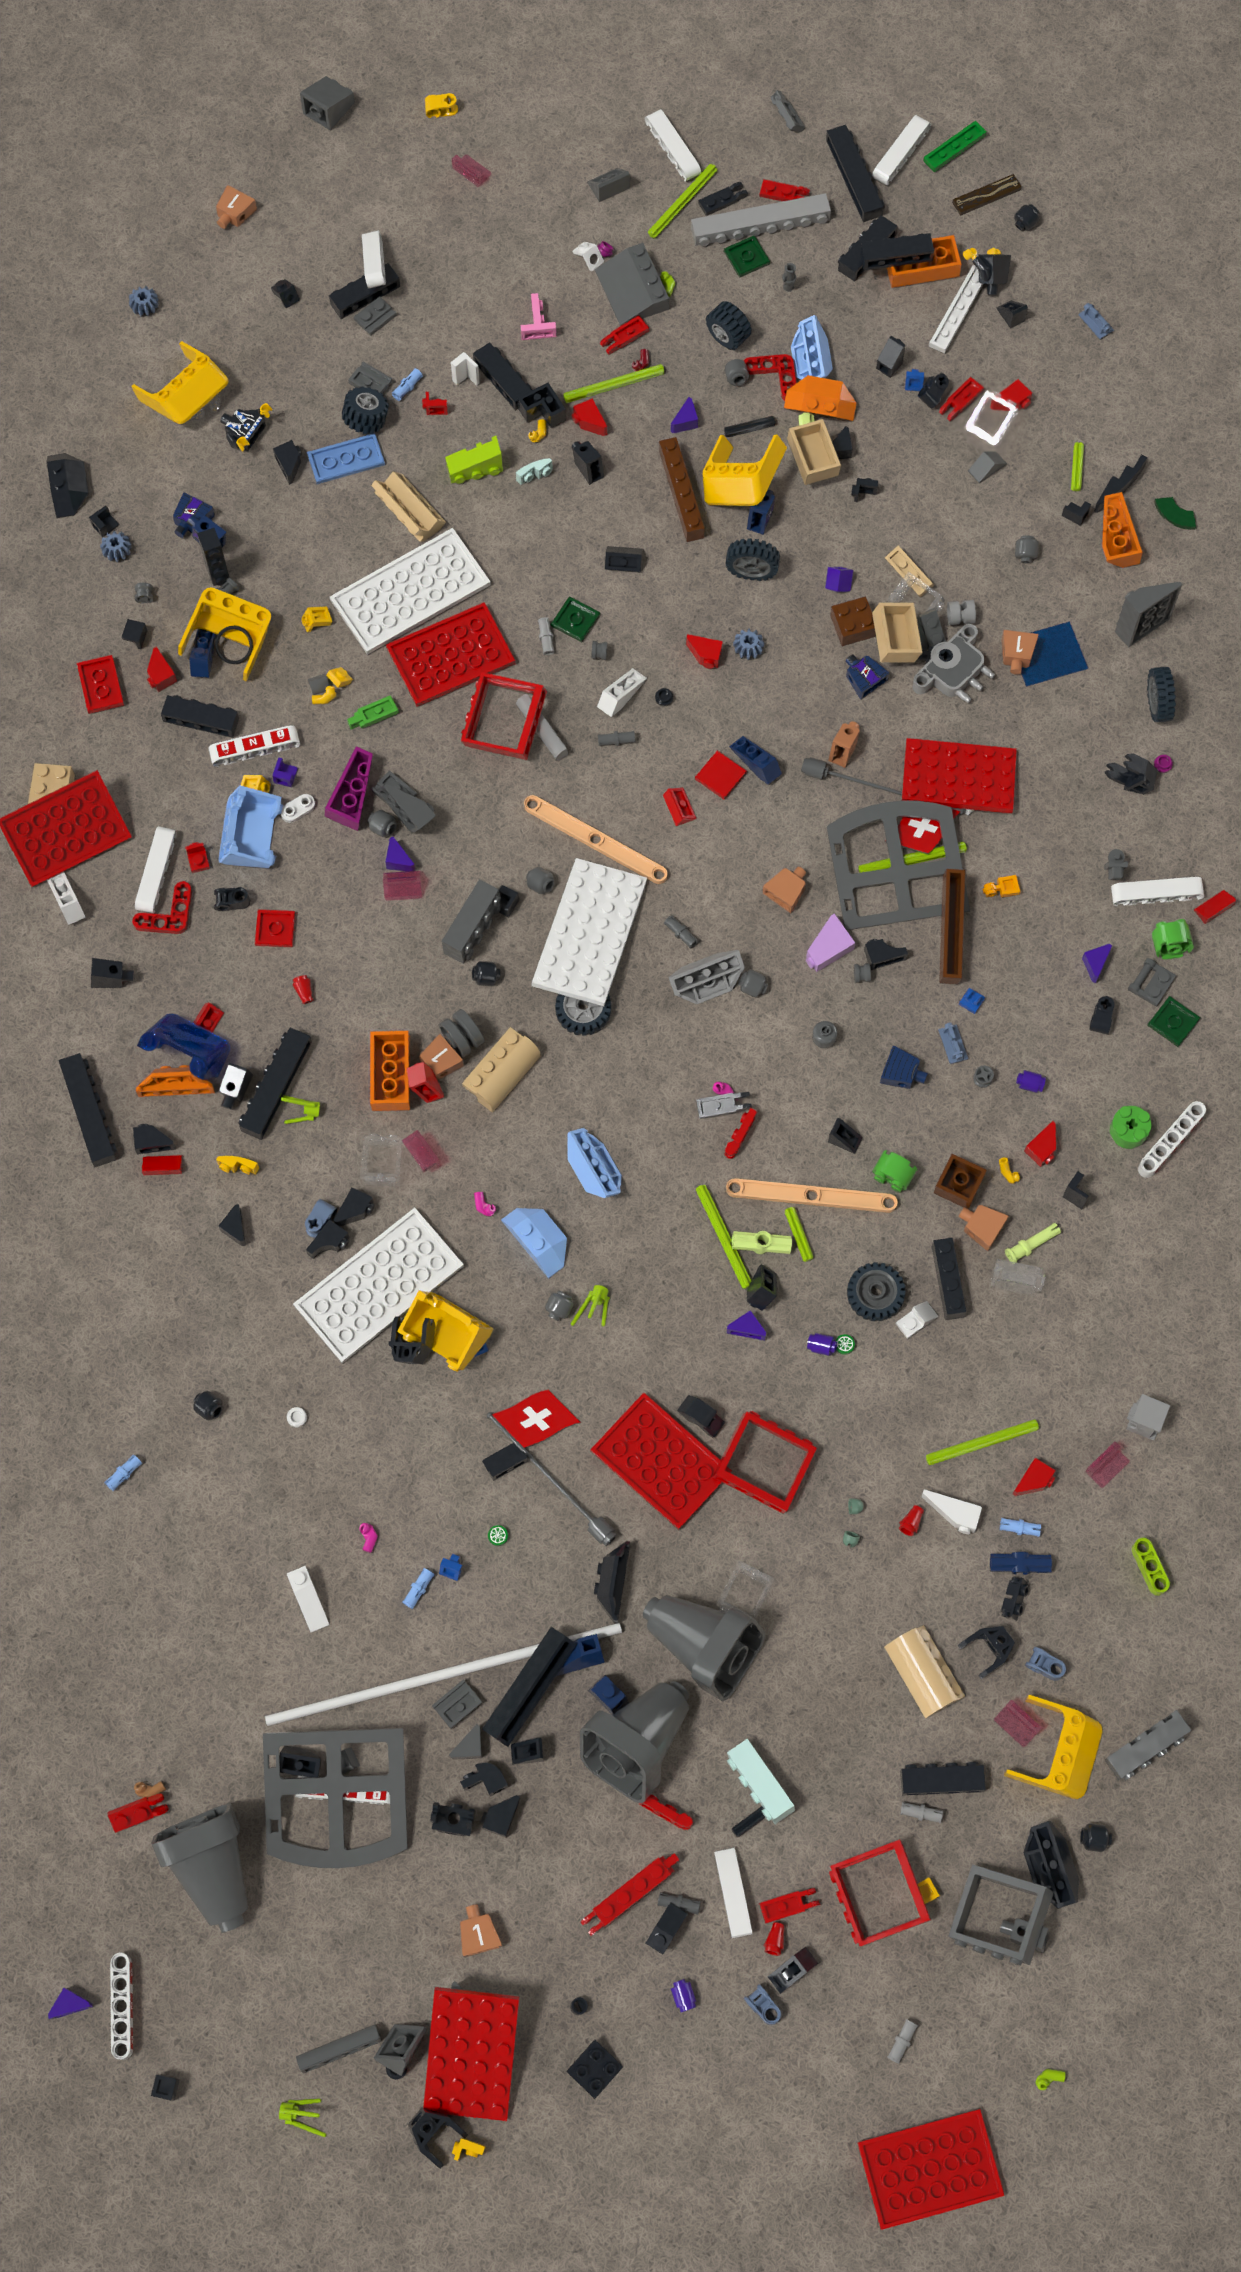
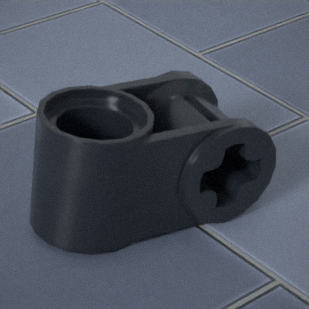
(933, 389)
(227, 899)
(1101, 1017)

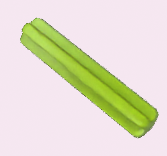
(1077, 466)
(798, 1234)

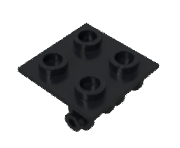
(594, 2069)

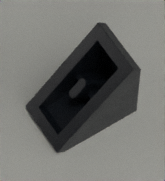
(1013, 313)
(843, 445)
(844, 1136)
(233, 1225)
(527, 1751)

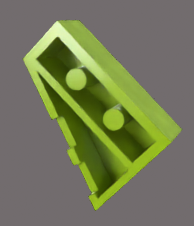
(475, 463)

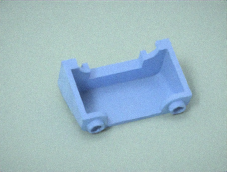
(249, 828)

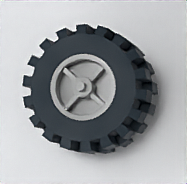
(728, 325)
(365, 410)

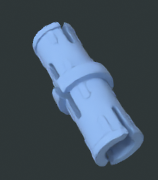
(407, 384)
(123, 1472)
(1020, 1527)
(418, 1588)

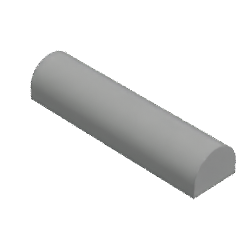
(544, 730)

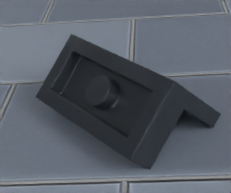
(623, 559)
(1074, 1194)
(504, 1461)

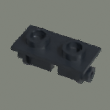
(1018, 1590)

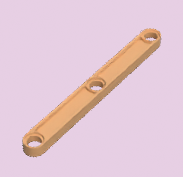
(584, 832)
(825, 1196)

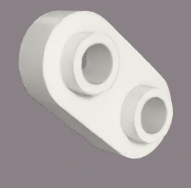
(298, 808)

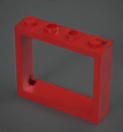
(529, 729)
(749, 1489)
(843, 1895)

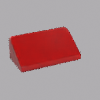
(679, 806)
(1215, 906)
(208, 1017)
(162, 1165)

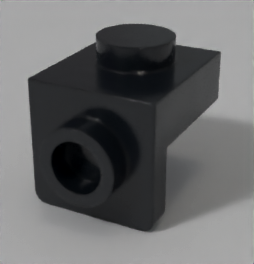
(286, 292)
(864, 486)

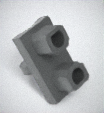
(1115, 864)

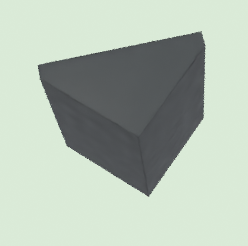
(610, 183)
(400, 2047)

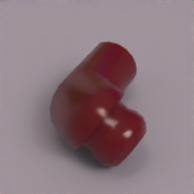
(643, 362)

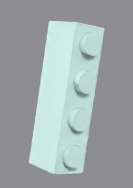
(760, 1781)

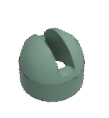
(857, 1506)
(851, 1538)

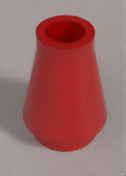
(303, 988)
(910, 1523)
(775, 1940)

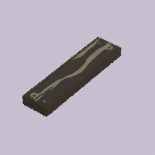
(986, 194)

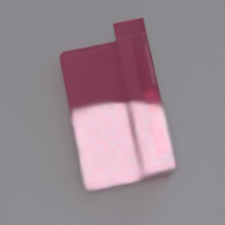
(470, 169)
(402, 885)
(421, 1151)
(1107, 1465)
(1017, 1723)

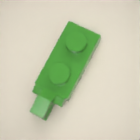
(373, 713)

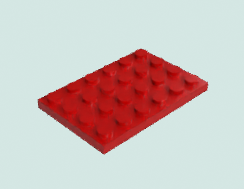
(450, 654)
(959, 775)
(64, 828)
(659, 1460)
(471, 2053)
(930, 2169)

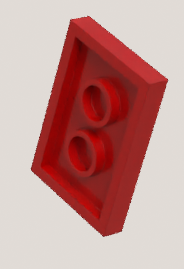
(100, 684)

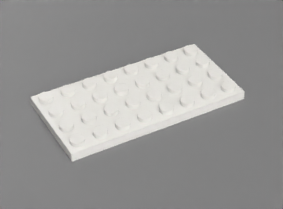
(410, 591)
(589, 932)
(377, 1285)

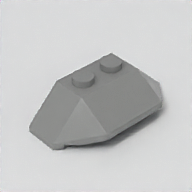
(707, 977)

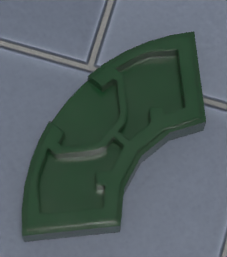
(1174, 514)

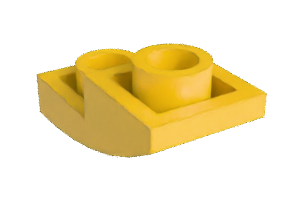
(231, 1163)

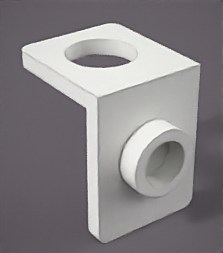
(586, 250)

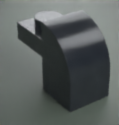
(701, 1414)
(489, 1775)

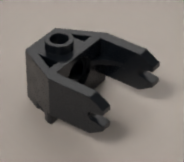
(1137, 776)
(412, 1352)
(1000, 1650)
(440, 1819)
(423, 2135)

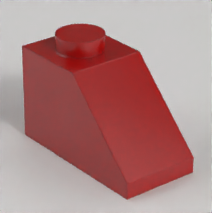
(1015, 392)
(589, 417)
(705, 650)
(159, 672)
(424, 1082)
(1043, 1146)
(1035, 1479)

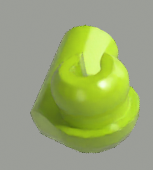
(668, 282)
(1048, 2076)

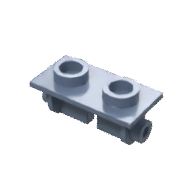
(1095, 321)
(952, 1043)

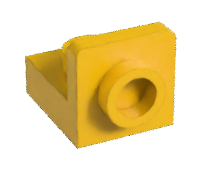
(316, 617)
(256, 782)
(472, 2148)

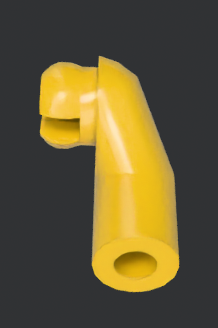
(539, 434)
(326, 697)
(1006, 1172)

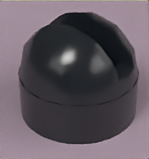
(582, 2003)

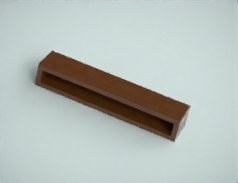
(681, 489)
(952, 926)

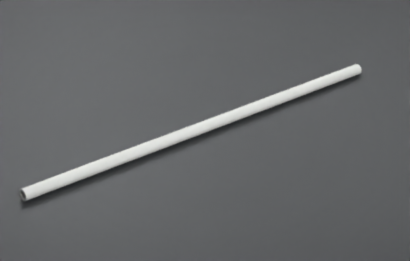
(424, 1679)

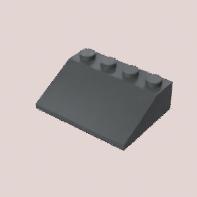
(633, 285)
(1146, 611)

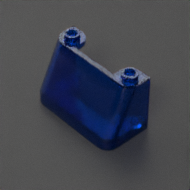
(204, 1047)

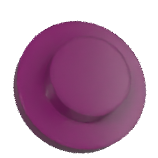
(605, 249)
(1163, 763)

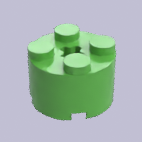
(1172, 939)
(1140, 1124)
(894, 1170)

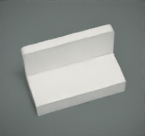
(464, 367)

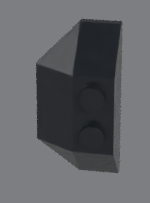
(67, 483)
(612, 1578)
(1052, 1863)

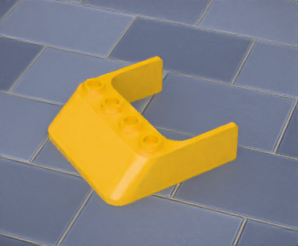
(188, 390)
(739, 482)
(219, 610)
(1073, 1754)

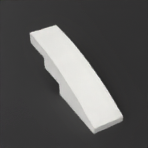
(733, 1893)

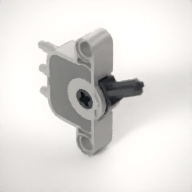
(958, 671)

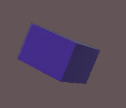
(686, 418)
(397, 858)
(1095, 960)
(747, 1326)
(68, 2003)

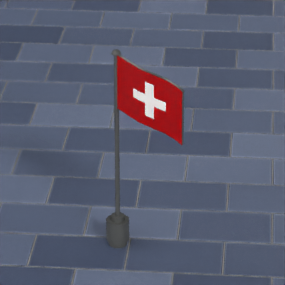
(914, 833)
(533, 1423)

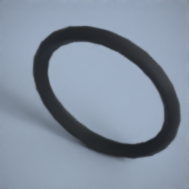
(250, 644)

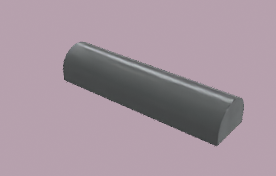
(338, 2049)

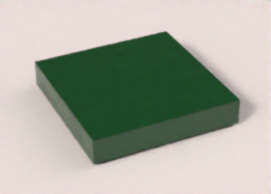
(746, 256)
(575, 619)
(1173, 1021)

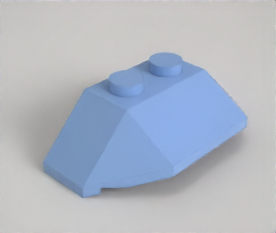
(811, 350)
(593, 1164)
(538, 1237)

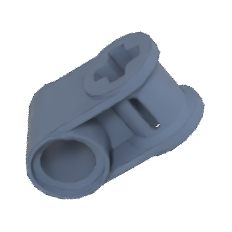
(320, 1215)
(1044, 1664)
(762, 2005)

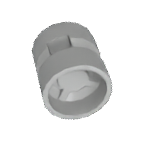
(961, 612)

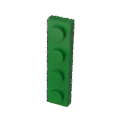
(954, 146)

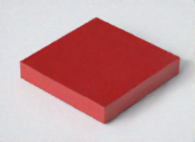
(720, 775)
(275, 928)

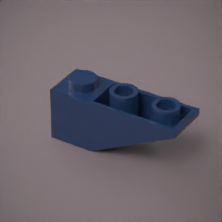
(202, 653)
(757, 759)
(585, 1654)

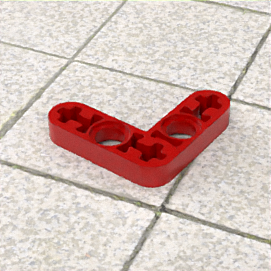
(777, 367)
(174, 917)

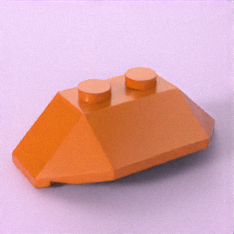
(821, 397)
(173, 1081)

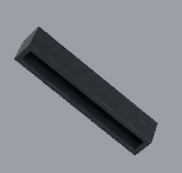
(854, 173)
(275, 1083)
(87, 1110)
(529, 1686)

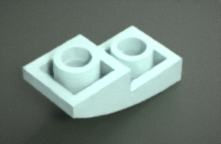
(538, 468)

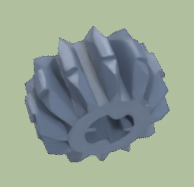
(143, 301)
(118, 551)
(748, 644)

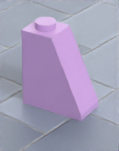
(829, 945)

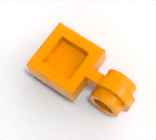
(1006, 886)

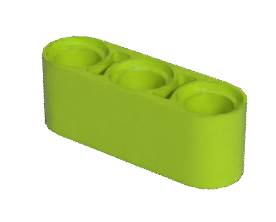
(1150, 1576)

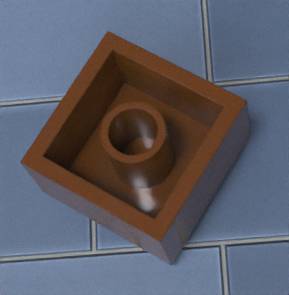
(853, 621)
(960, 1181)

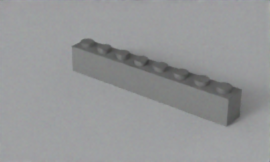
(760, 220)

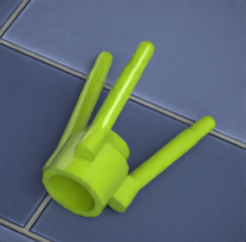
(310, 1108)
(597, 1297)
(290, 2111)

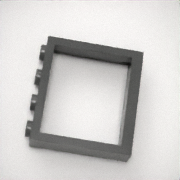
(1034, 1925)

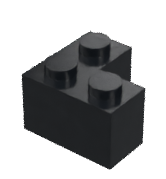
(542, 402)

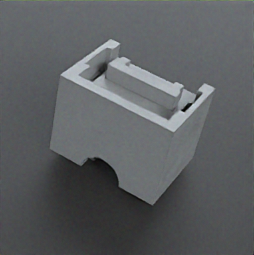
(1147, 1417)

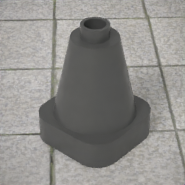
(706, 1641)
(633, 1741)
(207, 1864)

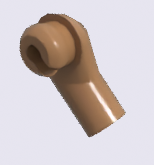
(144, 1790)

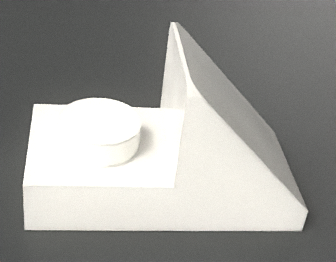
(917, 1319)

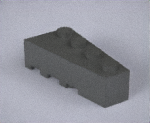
(1148, 1745)

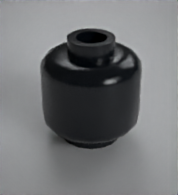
(1026, 217)
(485, 973)
(208, 1405)
(1095, 1837)

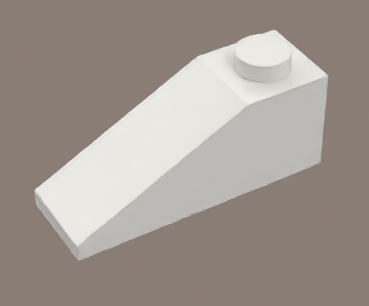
(620, 692)
(66, 898)
(956, 1512)
(308, 1599)

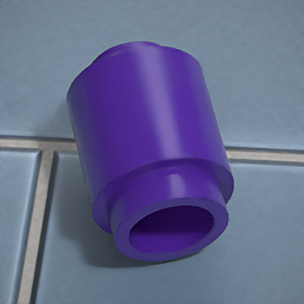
(1030, 1081)
(822, 1344)
(683, 1995)

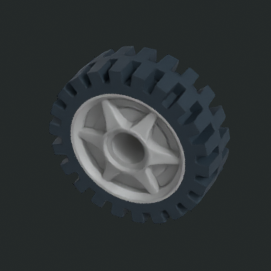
(580, 1020)

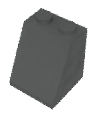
(326, 102)

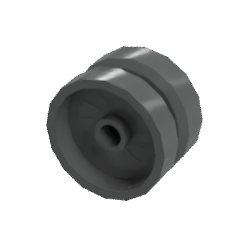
(461, 1033)

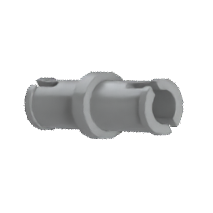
(546, 636)
(921, 1812)
(902, 2041)

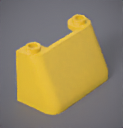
(456, 1334)

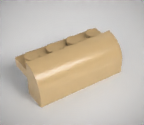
(409, 506)
(502, 1069)
(924, 1671)

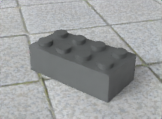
(471, 922)

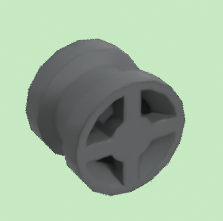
(143, 593)
(599, 650)
(862, 973)
(983, 1072)

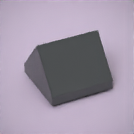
(318, 684)

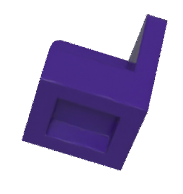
(839, 579)
(284, 773)

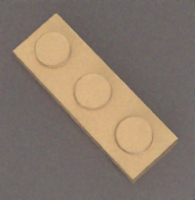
(902, 564)

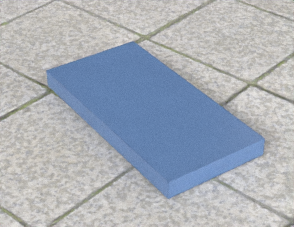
(345, 458)

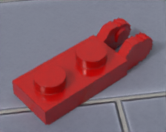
(782, 191)
(625, 334)
(962, 398)
(739, 1134)
(136, 1812)
(667, 1812)
(786, 1905)

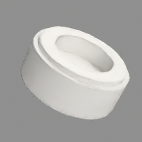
(296, 1417)

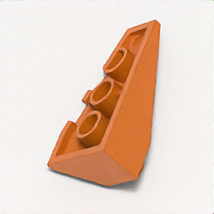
(1119, 536)

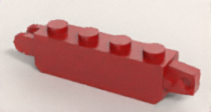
(631, 1892)

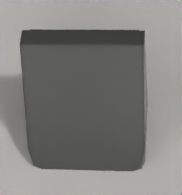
(349, 1760)

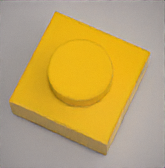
(339, 677)
(928, 1890)

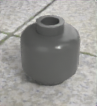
(736, 372)
(1026, 549)
(382, 823)
(540, 880)
(753, 983)
(824, 1034)
(559, 1305)

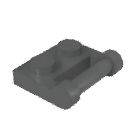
(1156, 987)

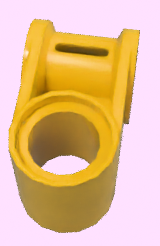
(439, 105)

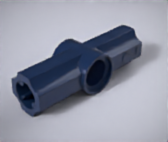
(1020, 1563)

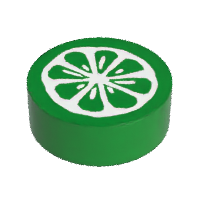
(845, 1344)
(498, 1535)

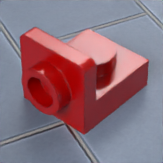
(434, 407)
(197, 857)

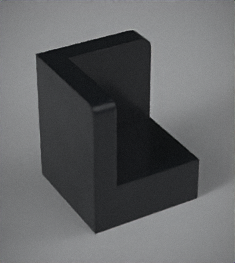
(1076, 513)
(103, 521)
(135, 632)
(509, 900)
(165, 2087)

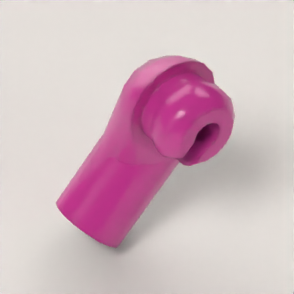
(722, 1088)
(483, 1207)
(370, 1536)

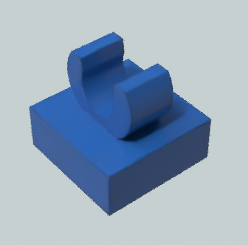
(914, 380)
(971, 1000)
(451, 1568)

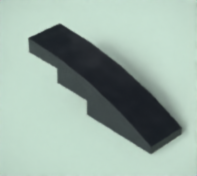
(1121, 484)

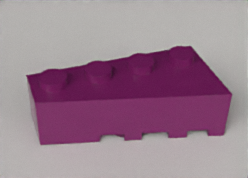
(349, 794)

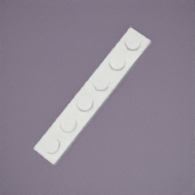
(956, 311)

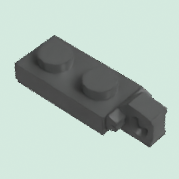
(787, 112)

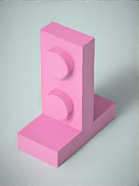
(539, 328)

